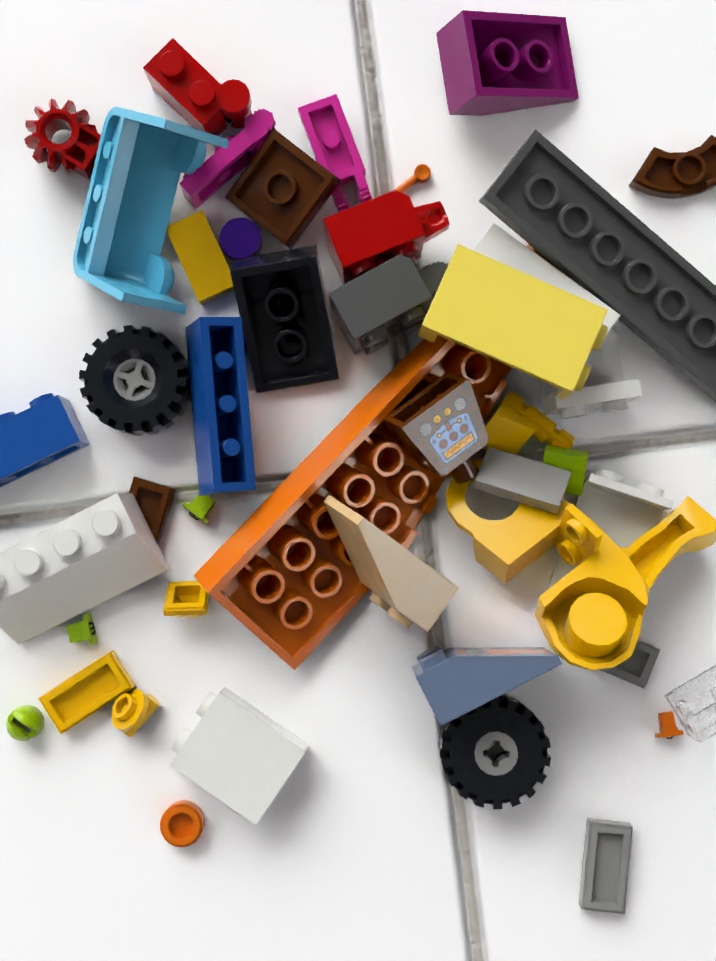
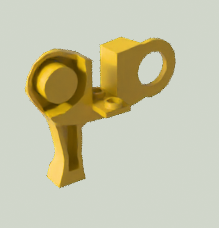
(599, 606)

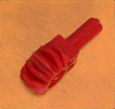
(77, 153)

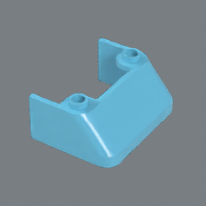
(132, 205)

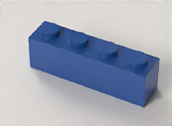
(220, 406)
(38, 436)

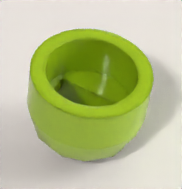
(28, 716)

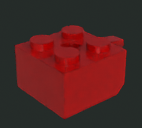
(380, 231)

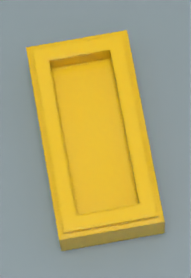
(201, 257)
(87, 692)

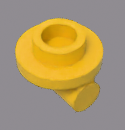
(133, 710)

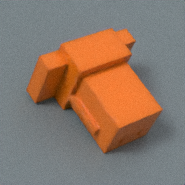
(667, 726)

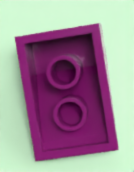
(505, 62)

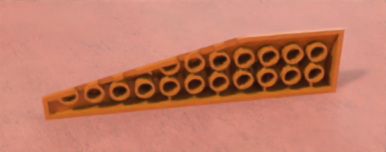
(286, 562)

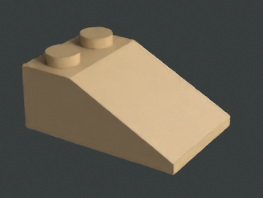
(398, 578)

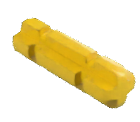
(546, 428)

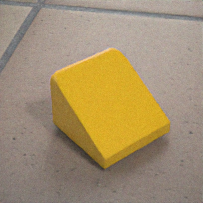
(508, 430)

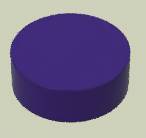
(240, 238)

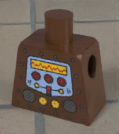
(442, 427)

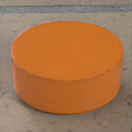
(182, 823)

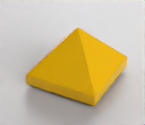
(186, 600)

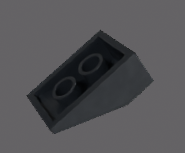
(285, 318)

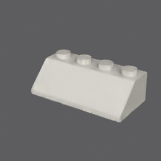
(76, 566)

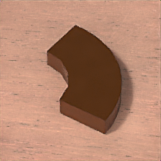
(678, 172)

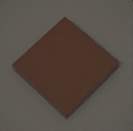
(282, 188)

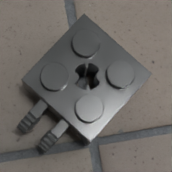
(385, 302)

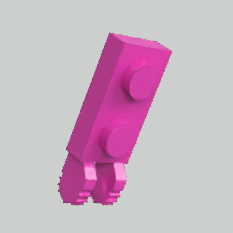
(334, 146)
(228, 162)

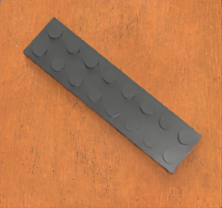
(610, 255)

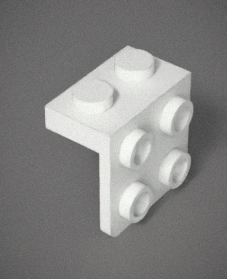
(603, 387)

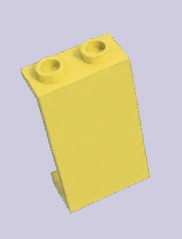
(516, 320)

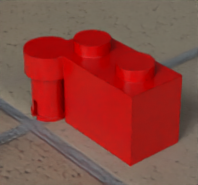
(195, 92)

